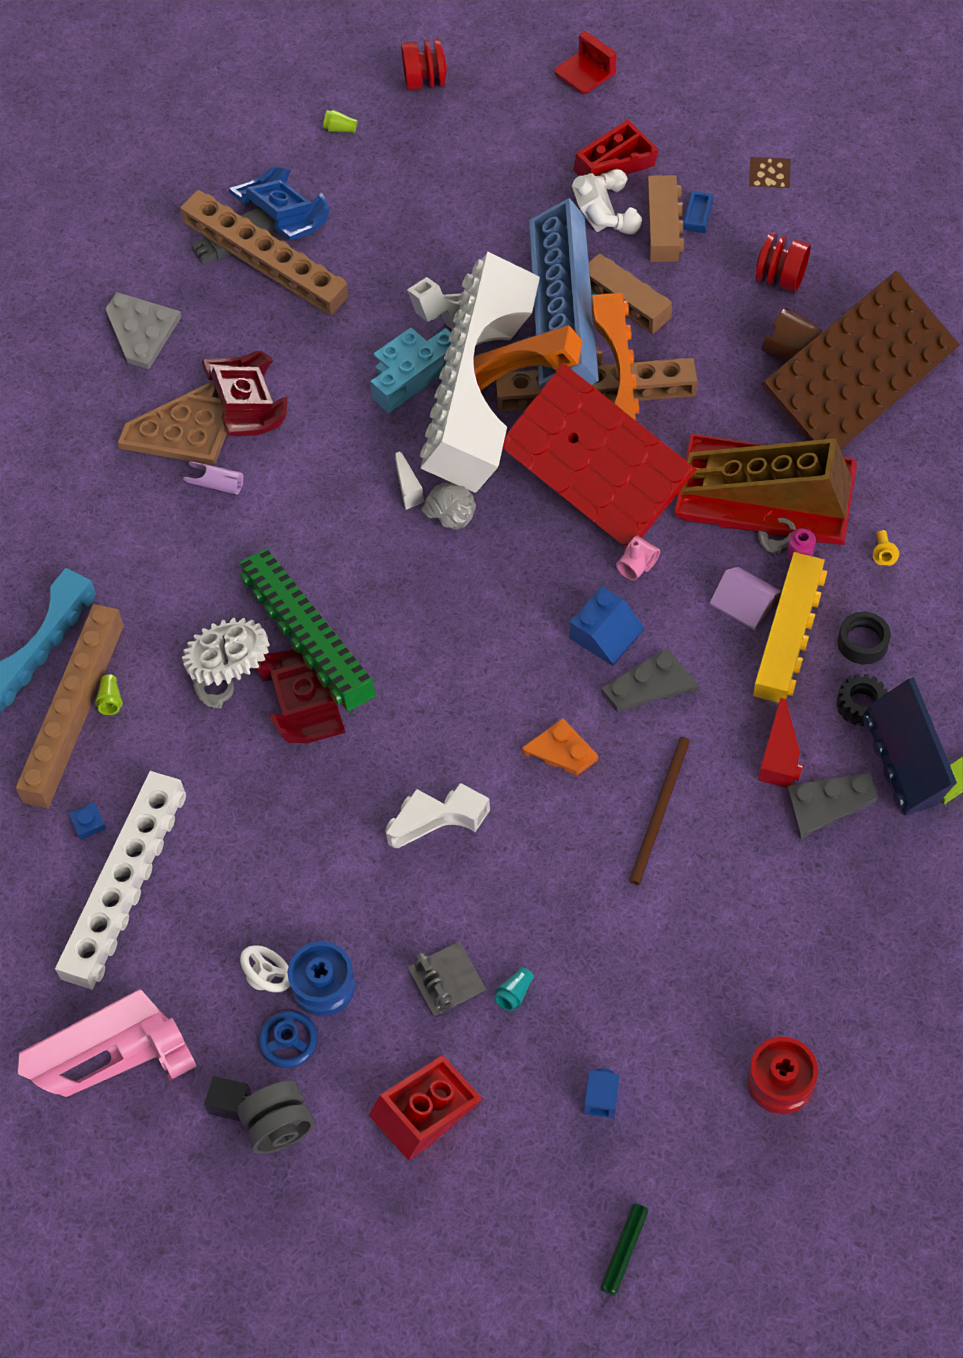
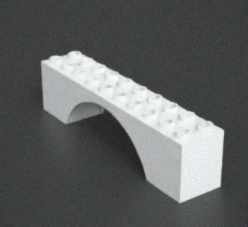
(464, 431)

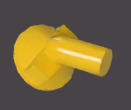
(885, 552)

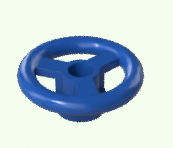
(283, 1028)

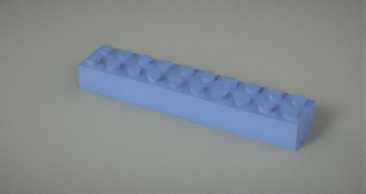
(564, 282)

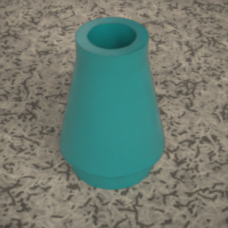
(512, 991)

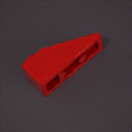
(782, 752)

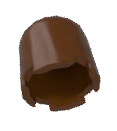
(790, 336)

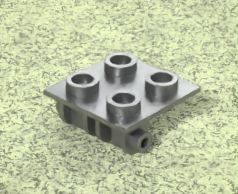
(446, 978)

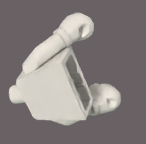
(596, 204)

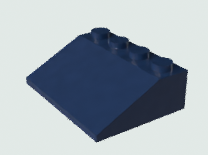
(909, 748)

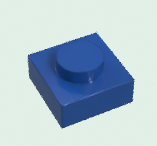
(87, 820)

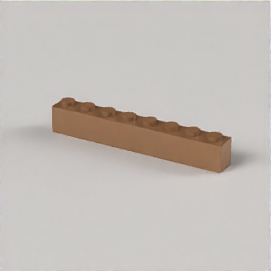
(70, 707)

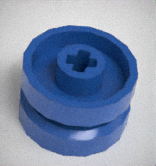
(321, 978)

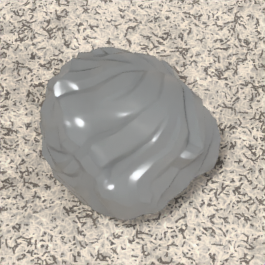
(450, 504)

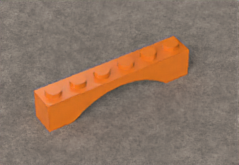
(610, 322)
(544, 350)

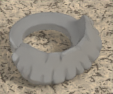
(772, 545)
(212, 700)

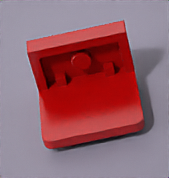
(589, 66)

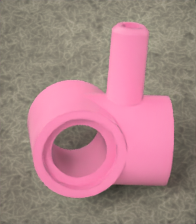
(637, 558)

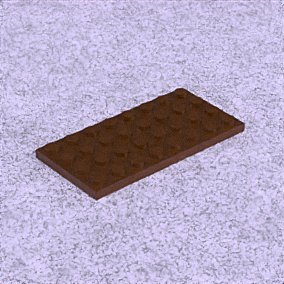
(861, 363)

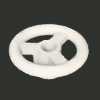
(263, 972)

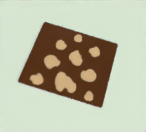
(769, 172)

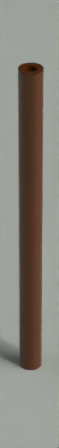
(659, 811)

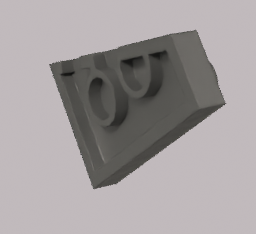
(825, 801)

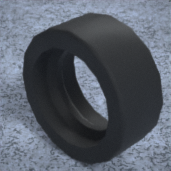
(858, 654)

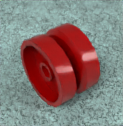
(786, 1058)

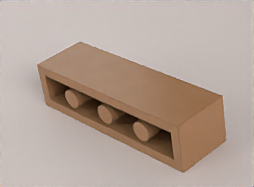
(663, 218)
(645, 305)

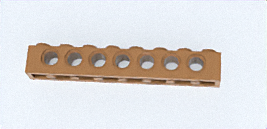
(264, 252)
(653, 378)

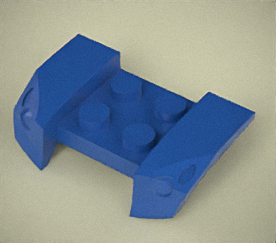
(292, 211)

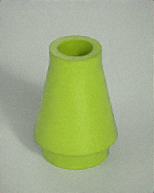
(338, 122)
(108, 697)

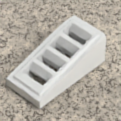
(409, 485)

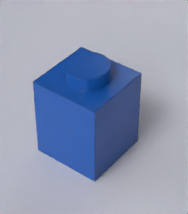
(602, 1093)

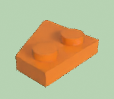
(562, 748)

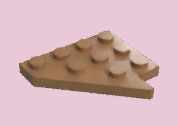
(180, 429)

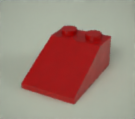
(424, 1106)

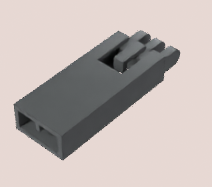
(208, 250)

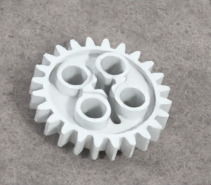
(207, 655)

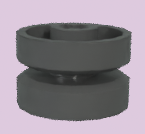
(275, 1117)

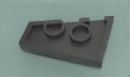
(652, 680)

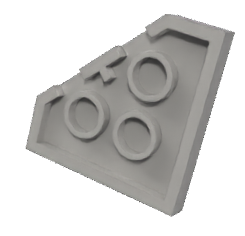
(141, 327)

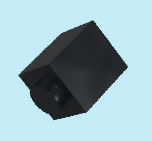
(225, 1097)

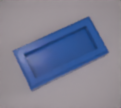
(698, 211)

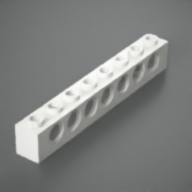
(155, 790)

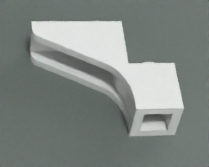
(430, 302)
(424, 814)

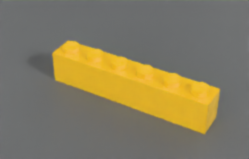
(789, 628)

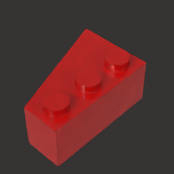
(620, 149)

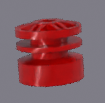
(423, 64)
(782, 262)

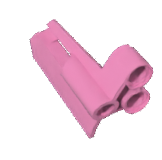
(128, 1029)

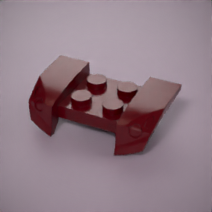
(245, 394)
(305, 704)

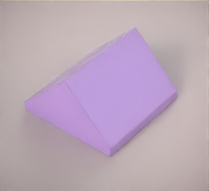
(744, 597)

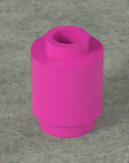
(801, 542)

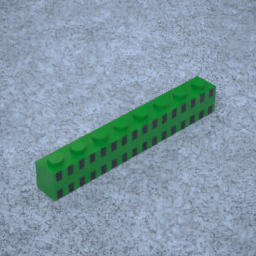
(307, 630)

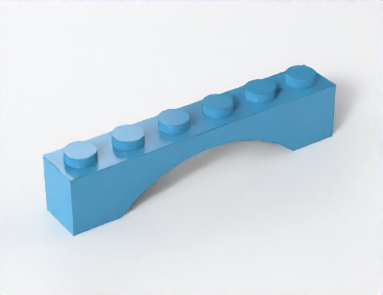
(68, 599)

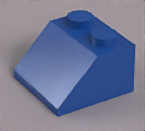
(605, 626)

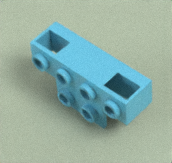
(407, 367)

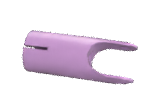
(217, 478)

